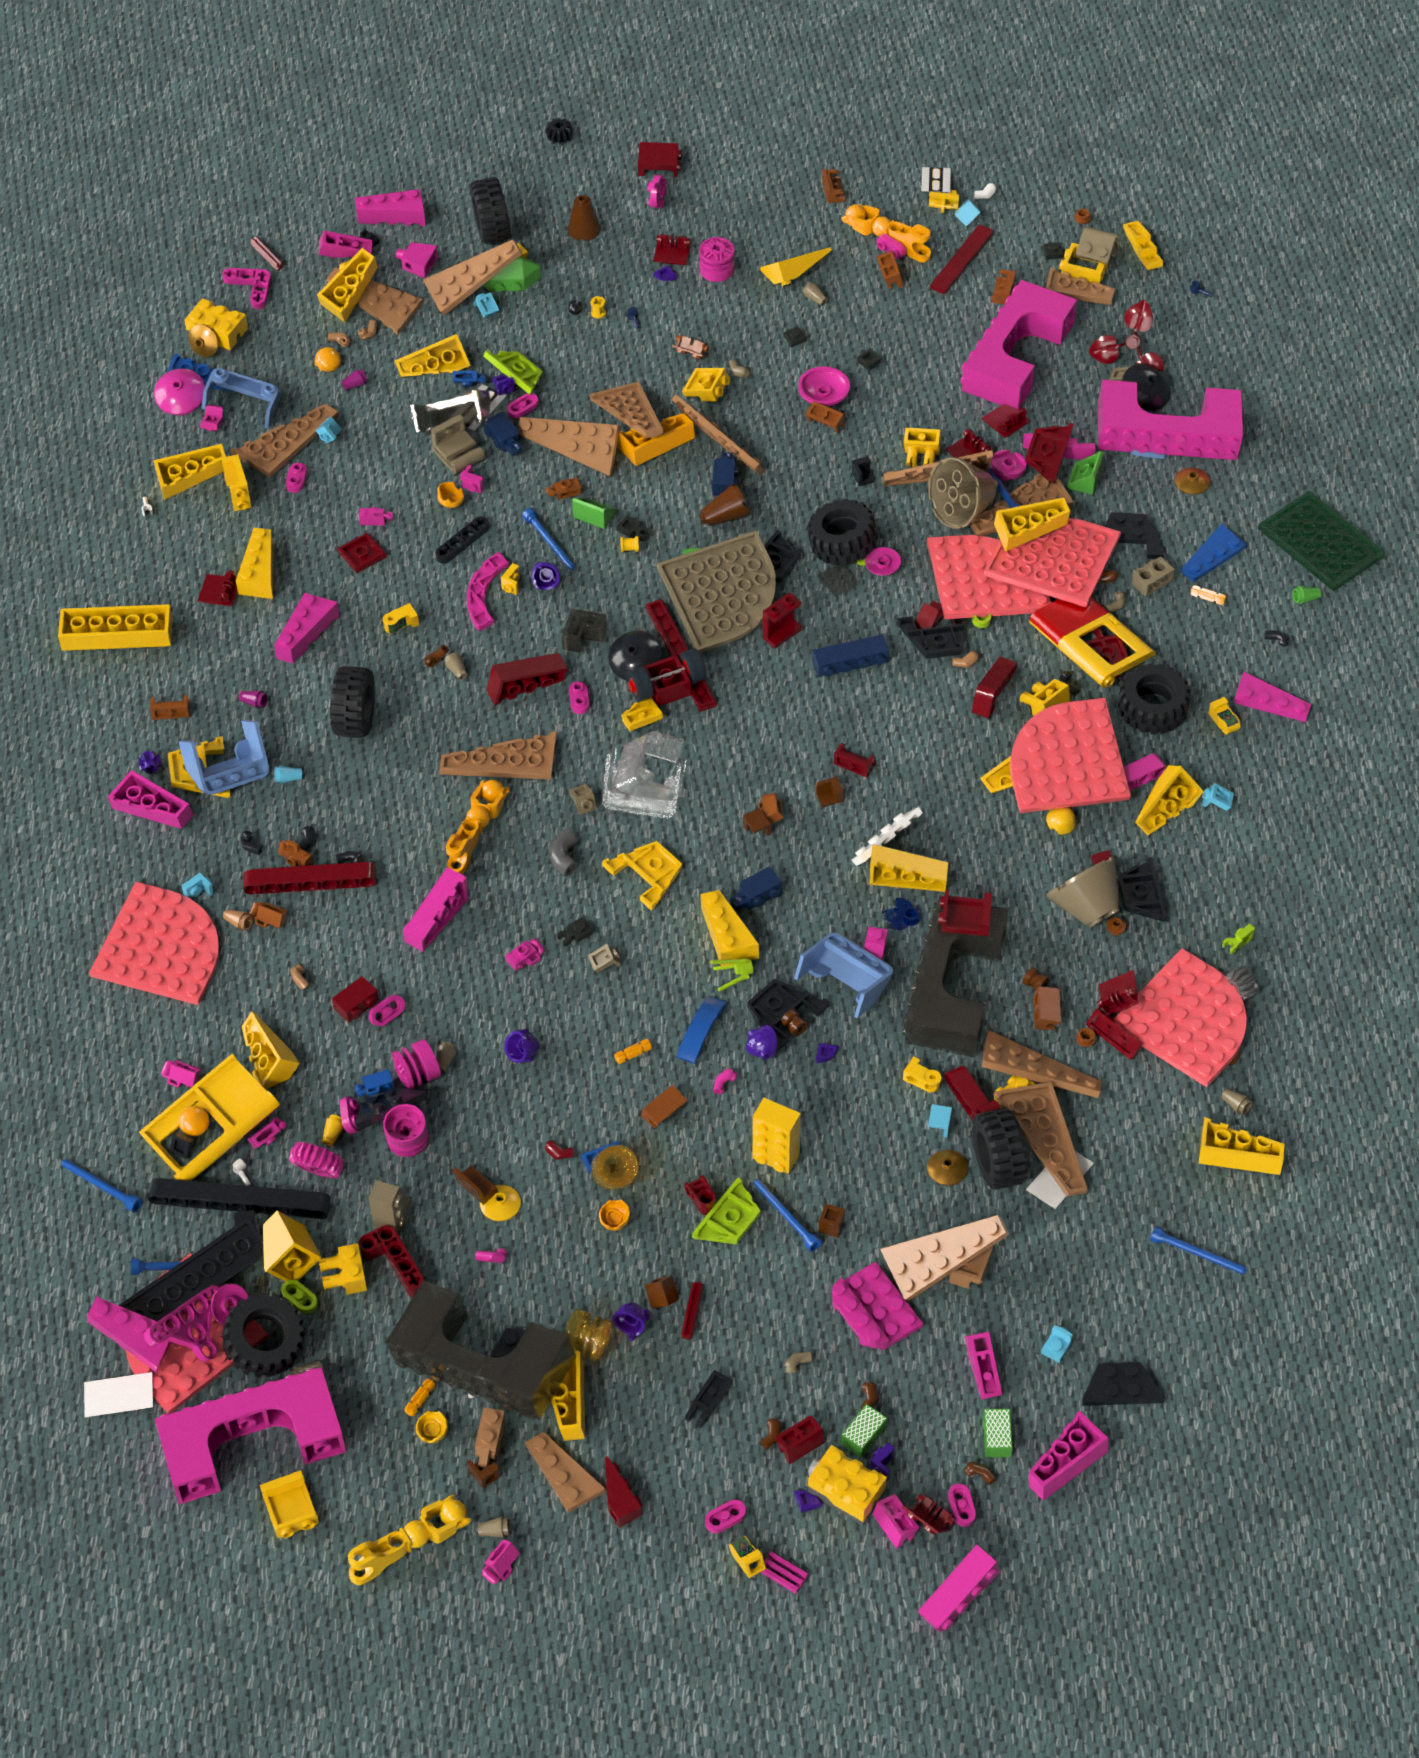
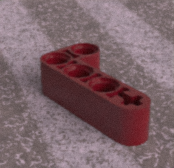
(992, 686)
(968, 1092)
(388, 1248)

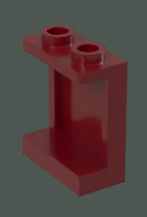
(659, 157)
(780, 621)
(965, 914)

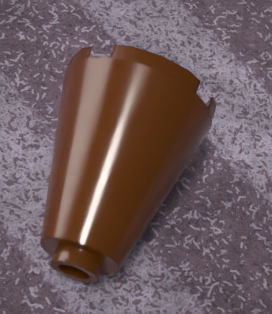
(583, 220)
(725, 507)

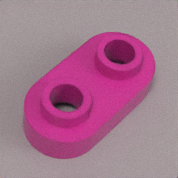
(889, 244)
(522, 405)
(296, 477)
(578, 696)
(385, 1010)
(349, 1111)
(961, 1506)
(723, 1515)

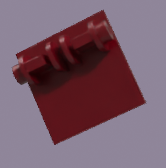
(672, 250)
(1006, 419)
(968, 445)
(219, 589)
(1118, 993)
(933, 1523)

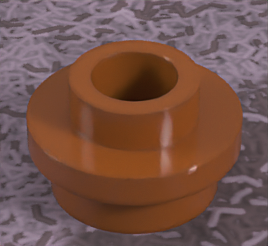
(1082, 216)
(1116, 930)
(1086, 1032)

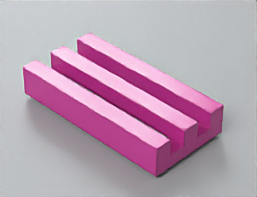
(768, 1562)

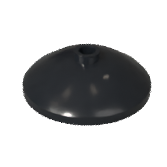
(1151, 394)
(646, 652)

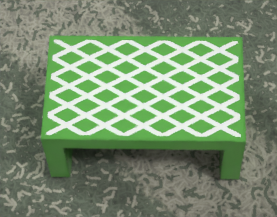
(863, 1431)
(997, 1433)

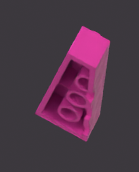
(391, 208)
(305, 624)
(147, 800)
(437, 909)
(128, 1331)
(1069, 1455)
(960, 1589)

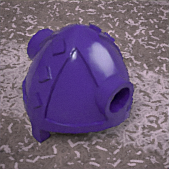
(545, 575)
(762, 1042)
(521, 1046)
(631, 1320)

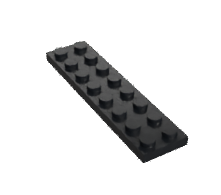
(209, 1266)

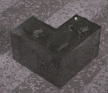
(583, 626)

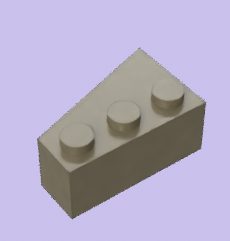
(388, 1205)

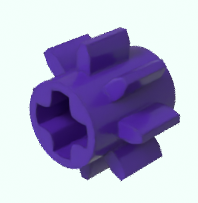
(149, 762)

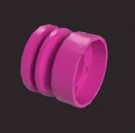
(716, 259)
(413, 1066)
(406, 1120)

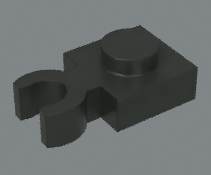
(631, 527)
(576, 930)

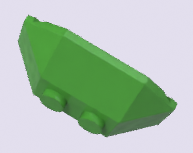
(515, 276)

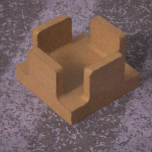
(972, 1271)

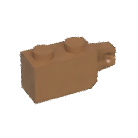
(489, 1435)

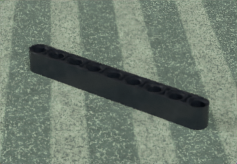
(239, 1198)

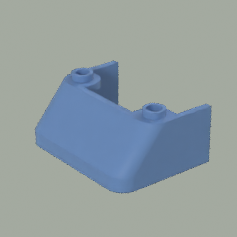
(244, 385)
(248, 765)
(850, 965)

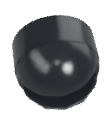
(574, 307)

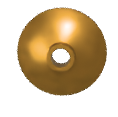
(208, 339)
(1192, 481)
(946, 1174)

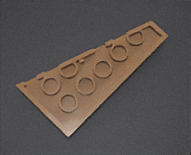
(719, 436)
(283, 442)

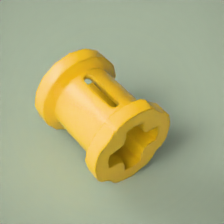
(599, 306)
(629, 544)

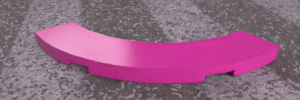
(478, 588)

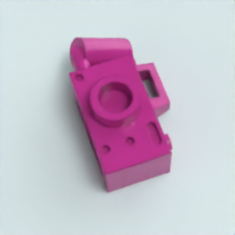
(374, 516)
(525, 953)
(180, 1072)
(267, 1133)
(499, 1562)

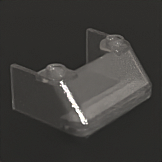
(636, 782)
(612, 802)

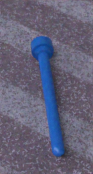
(1003, 491)
(530, 516)
(131, 1202)
(1160, 1236)
(811, 1240)
(139, 1266)

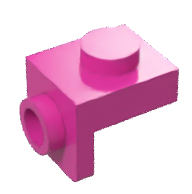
(213, 418)
(470, 481)

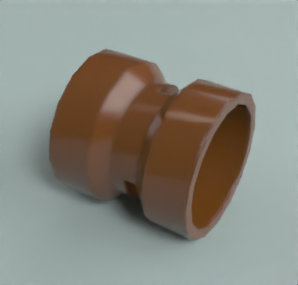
(1034, 979)
(794, 1023)

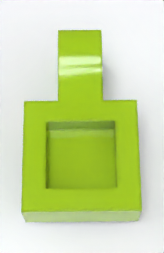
(1241, 938)

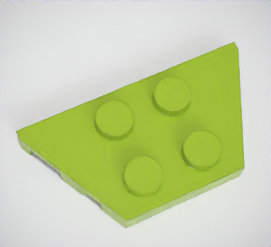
(517, 366)
(729, 1217)

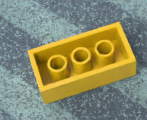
(776, 1135)

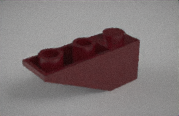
(621, 1502)

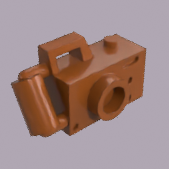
(564, 488)
(771, 807)
(294, 854)
(268, 914)

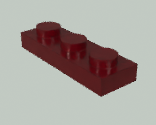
(1114, 1033)

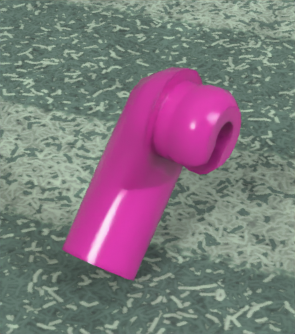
(727, 1074)
(495, 1257)

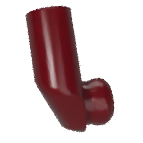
(557, 1152)

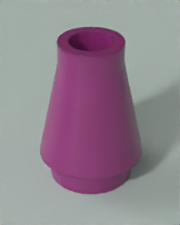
(354, 380)
(254, 698)

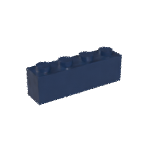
(850, 655)

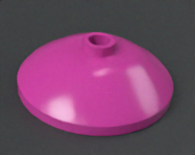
(824, 386)
(179, 399)

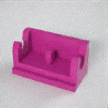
(894, 1520)

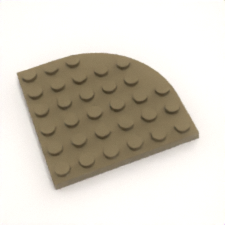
(721, 589)

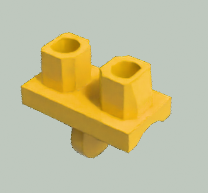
(944, 200)

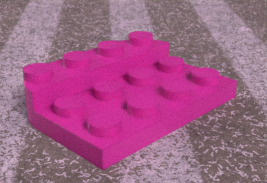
(874, 1308)

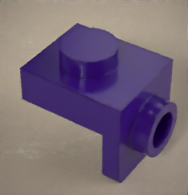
(503, 384)
(882, 1458)

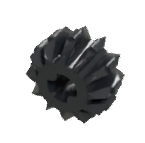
(559, 130)

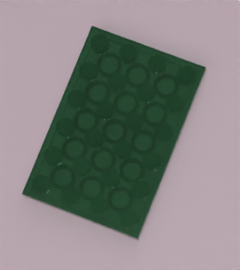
(1321, 540)

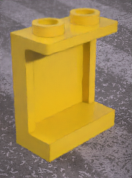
(237, 482)
(289, 1504)

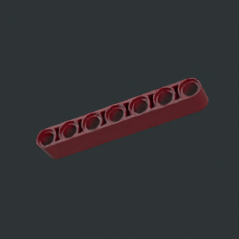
(309, 878)

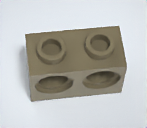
(1153, 576)

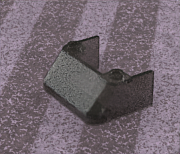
(471, 407)

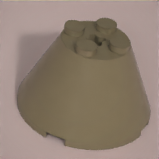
(960, 492)
(1090, 893)

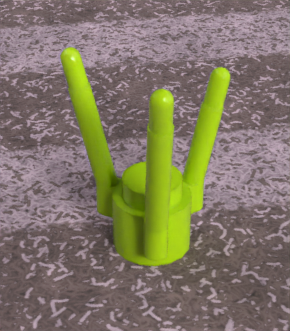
(741, 967)

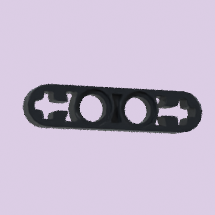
(461, 539)

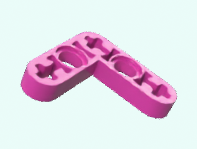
(255, 280)

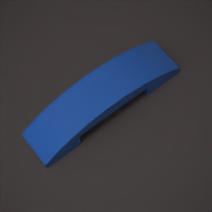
(700, 1028)

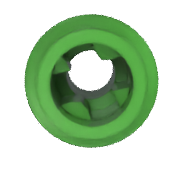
(1305, 594)

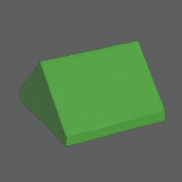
(1086, 473)
(592, 512)

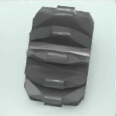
(1243, 981)

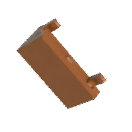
(832, 186)
(889, 269)
(1003, 286)
(825, 415)
(170, 709)
(1046, 1008)
(663, 1106)

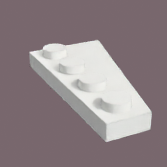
(888, 832)

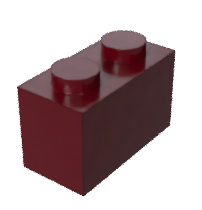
(355, 999)

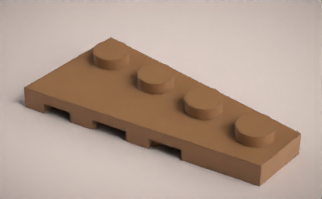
(1079, 288)
(564, 1474)

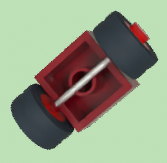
(668, 678)

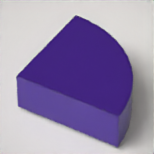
(665, 273)
(826, 1052)
(806, 1501)

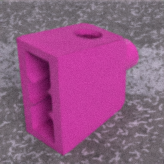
(418, 258)

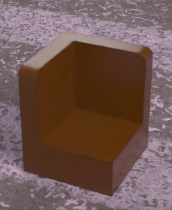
(829, 792)
(756, 822)
(831, 1220)
(661, 1292)
(485, 1476)

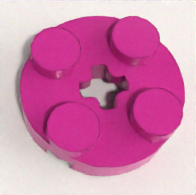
(657, 189)
(1005, 471)

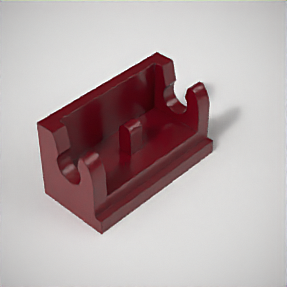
(853, 762)
(800, 1439)

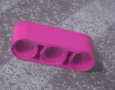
(1144, 770)

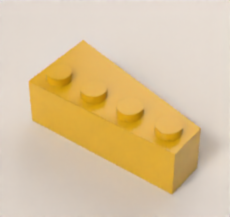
(348, 285)
(188, 469)
(1030, 521)
(570, 1402)

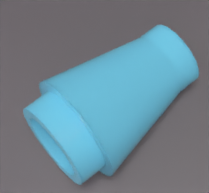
(286, 774)

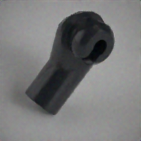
(1277, 635)
(349, 855)

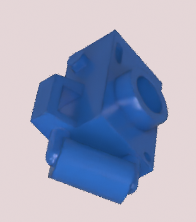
(468, 378)
(374, 1083)

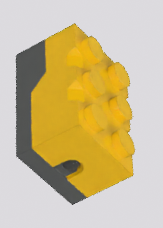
(228, 325)
(846, 1484)

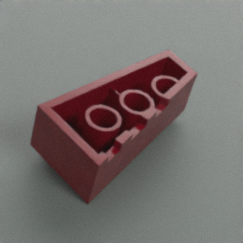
(524, 675)

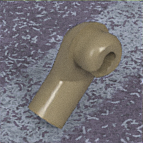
(1118, 602)

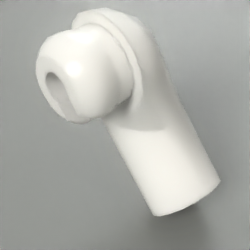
(987, 193)

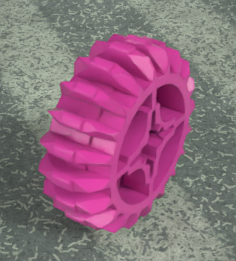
(316, 1160)

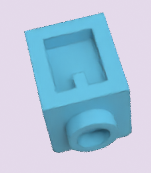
(486, 304)
(328, 430)
(1219, 796)
(195, 885)
(1057, 1343)

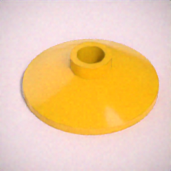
(503, 1209)

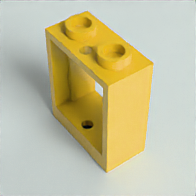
(1078, 271)

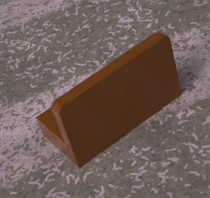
(475, 1184)

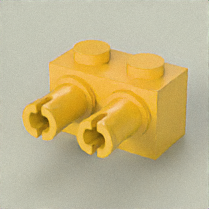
(921, 442)
(1046, 696)
(352, 1270)

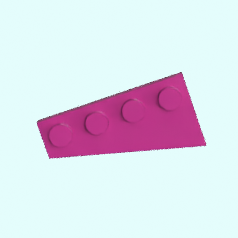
(1265, 697)

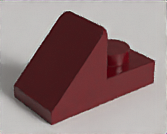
(929, 615)

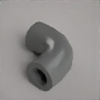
(559, 852)

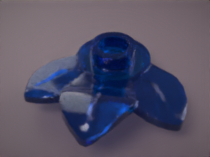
(899, 915)

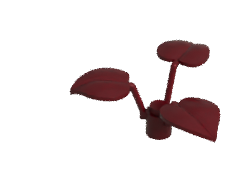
(1138, 317)

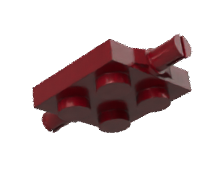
(1108, 647)

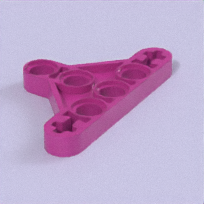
(182, 1329)

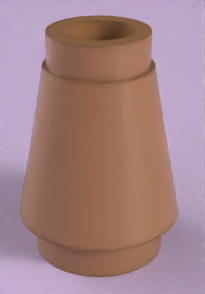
(239, 919)

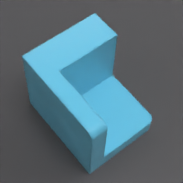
(967, 212)
(940, 1118)

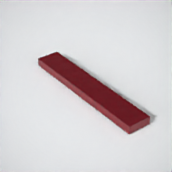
(961, 259)

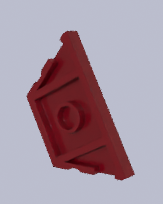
(1048, 450)

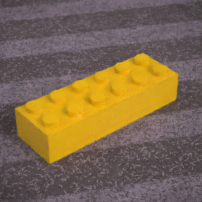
(115, 627)

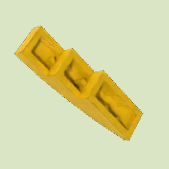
(1142, 244)

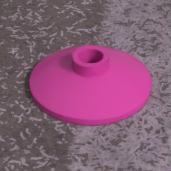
(883, 561)
(232, 1294)

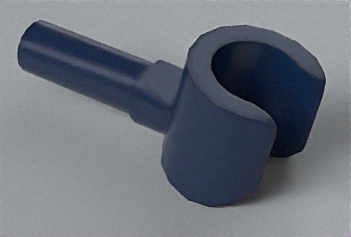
(1195, 289)
(632, 313)

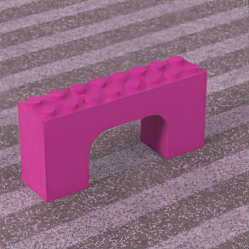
(1027, 312)
(1128, 427)
(196, 1432)

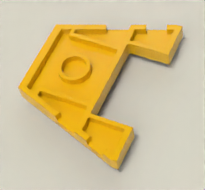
(178, 773)
(653, 864)

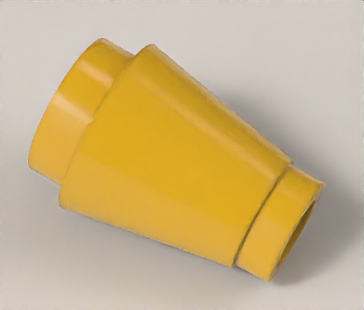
(332, 1129)

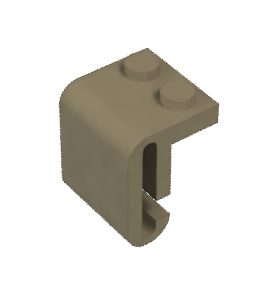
(1097, 245)
(455, 445)

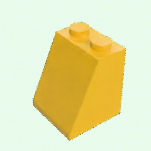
(287, 1248)

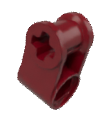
(701, 1192)

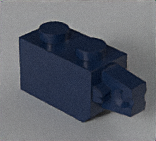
(503, 433)
(724, 473)
(757, 890)

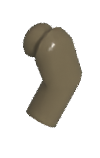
(738, 371)
(795, 1359)

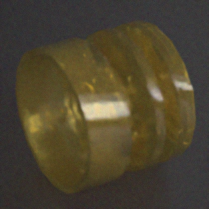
(625, 1163)
(590, 1336)

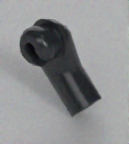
(1065, 678)
(309, 838)
(248, 844)

